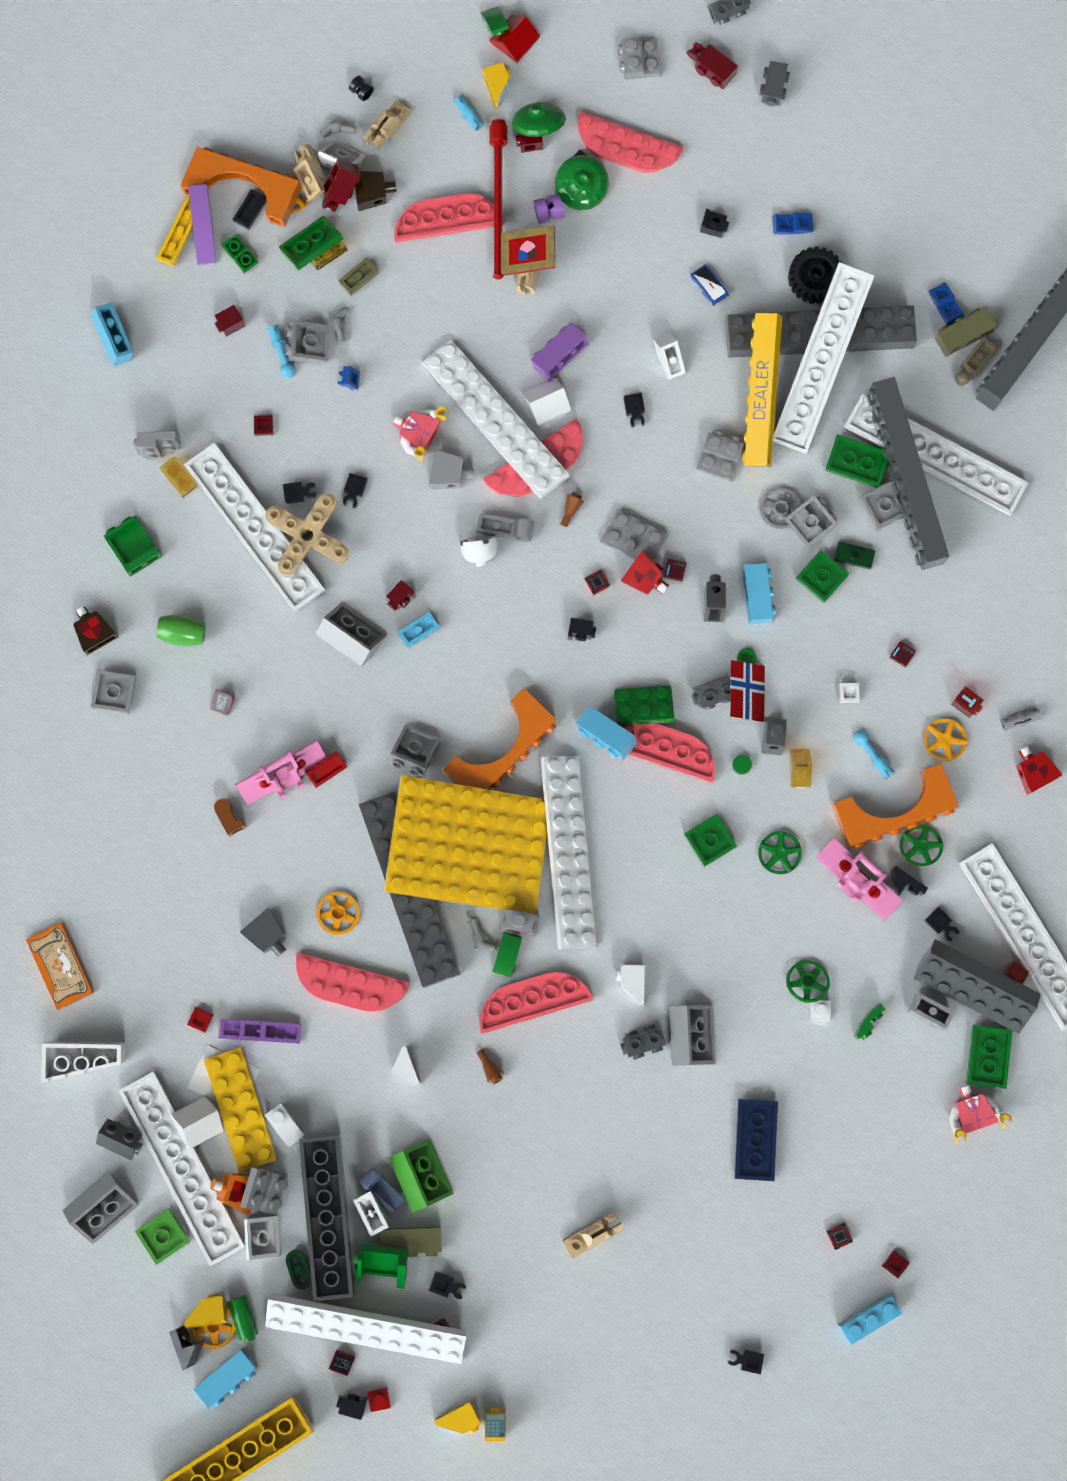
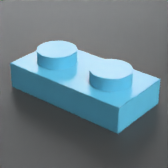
(418, 630)

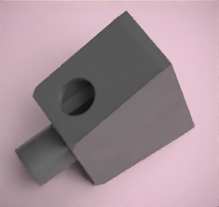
(714, 599)
(774, 736)
(265, 933)

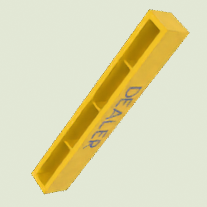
(763, 389)

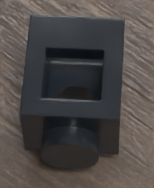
(710, 228)
(581, 629)
(352, 1406)

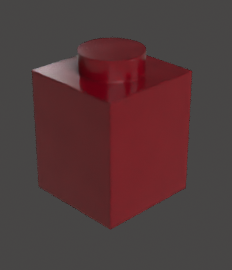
(229, 321)

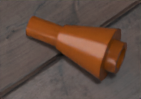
(573, 503)
(492, 1071)

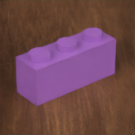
(559, 351)

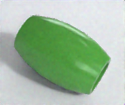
(181, 630)

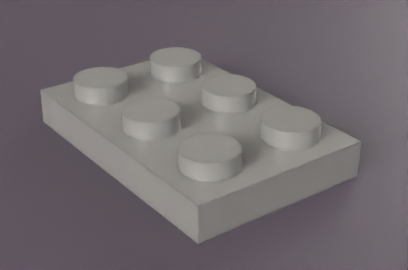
(882, 505)
(632, 536)

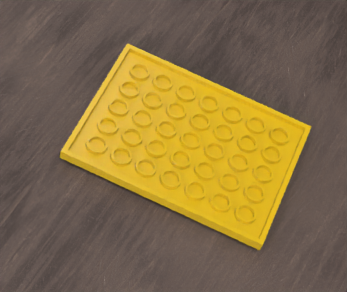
(467, 845)

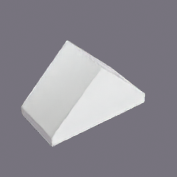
(371, 1213)

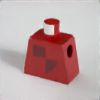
(645, 574)
(1036, 770)

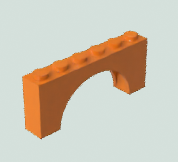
(212, 168)
(534, 724)
(861, 827)

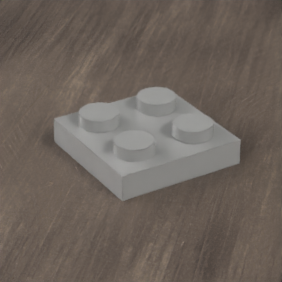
(113, 691)

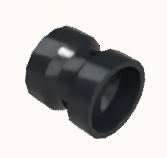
(361, 88)

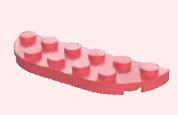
(626, 145)
(445, 217)
(563, 445)
(672, 750)
(348, 984)
(532, 999)

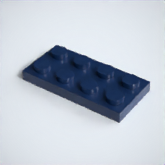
(756, 1140)

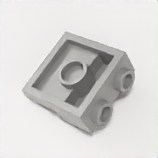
(639, 58)
(307, 342)
(152, 443)
(720, 455)
(811, 521)
(414, 750)
(264, 1190)

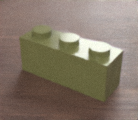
(965, 331)
(416, 1240)

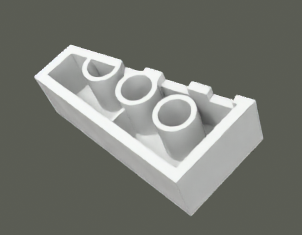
(72, 1058)

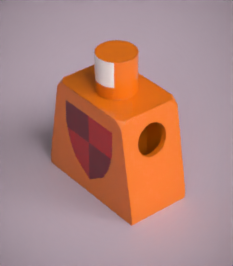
(231, 1190)

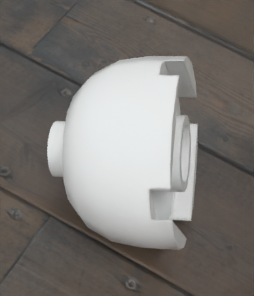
(479, 549)

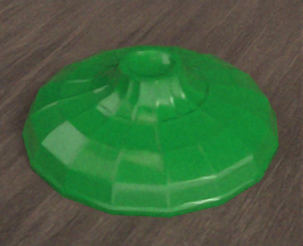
(538, 119)
(581, 182)

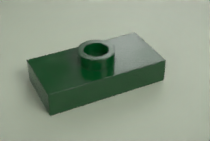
(854, 555)

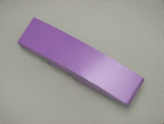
(202, 224)
(259, 1031)

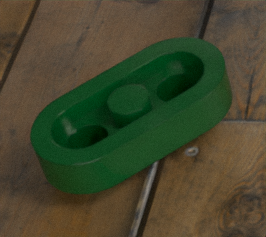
(298, 1269)

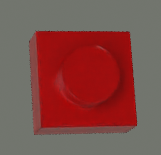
(379, 1399)

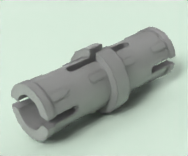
(1021, 719)

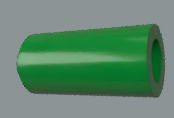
(243, 1318)

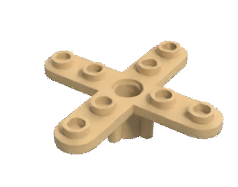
(298, 528)

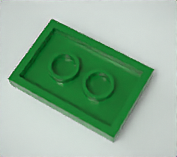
(310, 243)
(857, 461)
(644, 705)
(989, 1056)

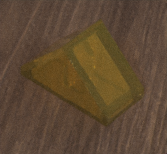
(800, 768)

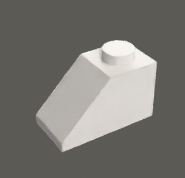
(669, 355)
(632, 981)
(285, 1125)

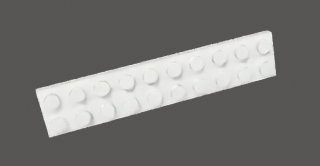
(822, 358)
(496, 419)
(949, 462)
(249, 523)
(568, 852)
(1020, 928)
(182, 1170)
(365, 1328)

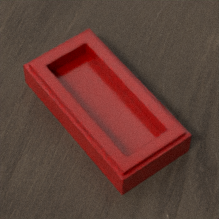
(326, 769)

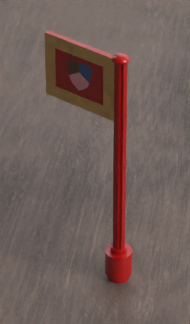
(521, 249)

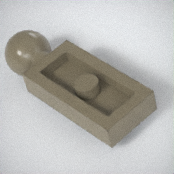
(976, 361)

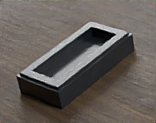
(250, 209)

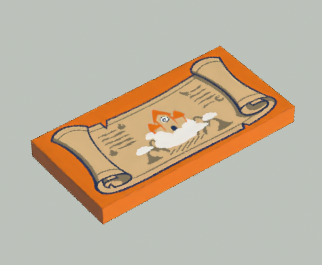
(59, 966)

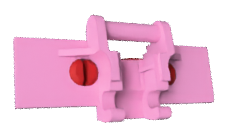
(280, 773)
(855, 882)

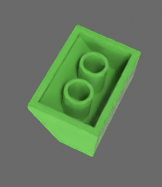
(421, 1175)

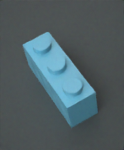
(112, 334)
(758, 593)
(606, 733)
(870, 1319)
(226, 1379)

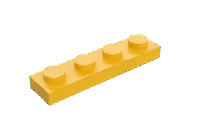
(177, 236)

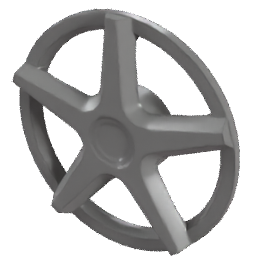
(779, 508)

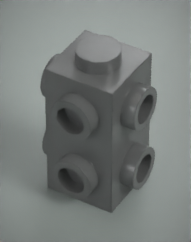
(723, 9)
(773, 89)
(712, 693)
(636, 1044)
(119, 1139)

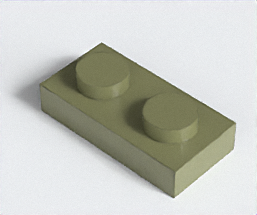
(358, 276)

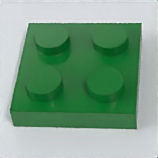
(822, 576)
(710, 840)

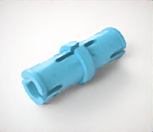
(468, 112)

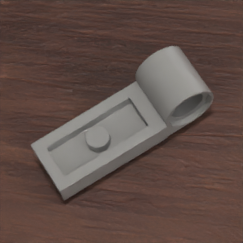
(505, 527)

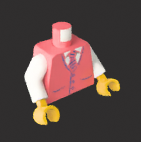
(419, 430)
(975, 1113)

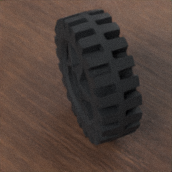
(801, 271)

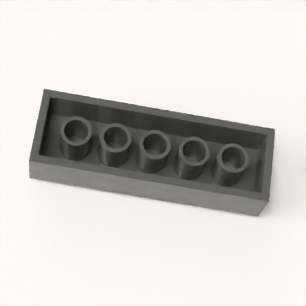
(977, 986)

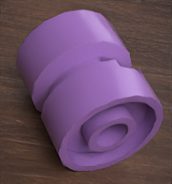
(548, 208)

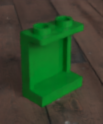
(132, 545)
(381, 1262)

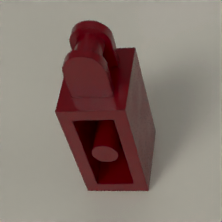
(713, 65)
(340, 184)

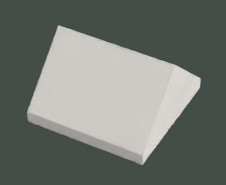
(334, 150)
(547, 401)
(405, 1067)
(197, 1122)
(262, 1237)

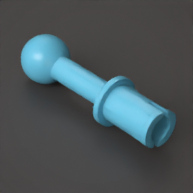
(287, 369)
(861, 738)

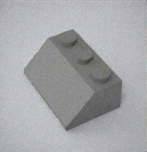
(351, 634)
(692, 1035)
(100, 1207)

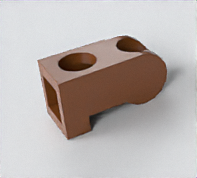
(224, 812)

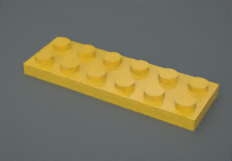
(240, 1109)

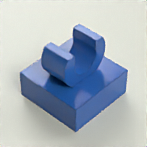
(350, 378)

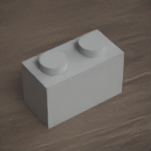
(931, 1011)

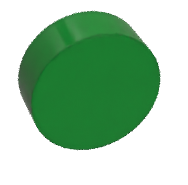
(747, 655)
(741, 764)

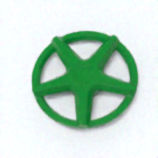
(921, 845)
(780, 852)
(807, 981)

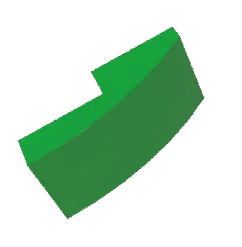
(495, 21)
(239, 253)
(507, 954)
(865, 1027)

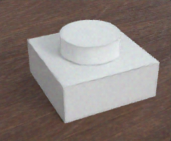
(849, 693)
(820, 1010)

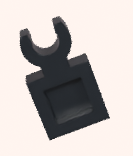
(634, 406)
(354, 487)
(295, 492)
(939, 921)
(443, 1285)
(750, 1361)

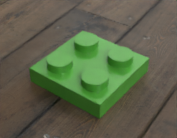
(162, 1236)

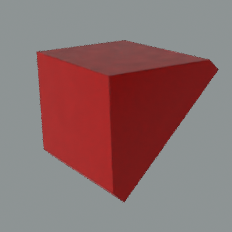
(516, 39)

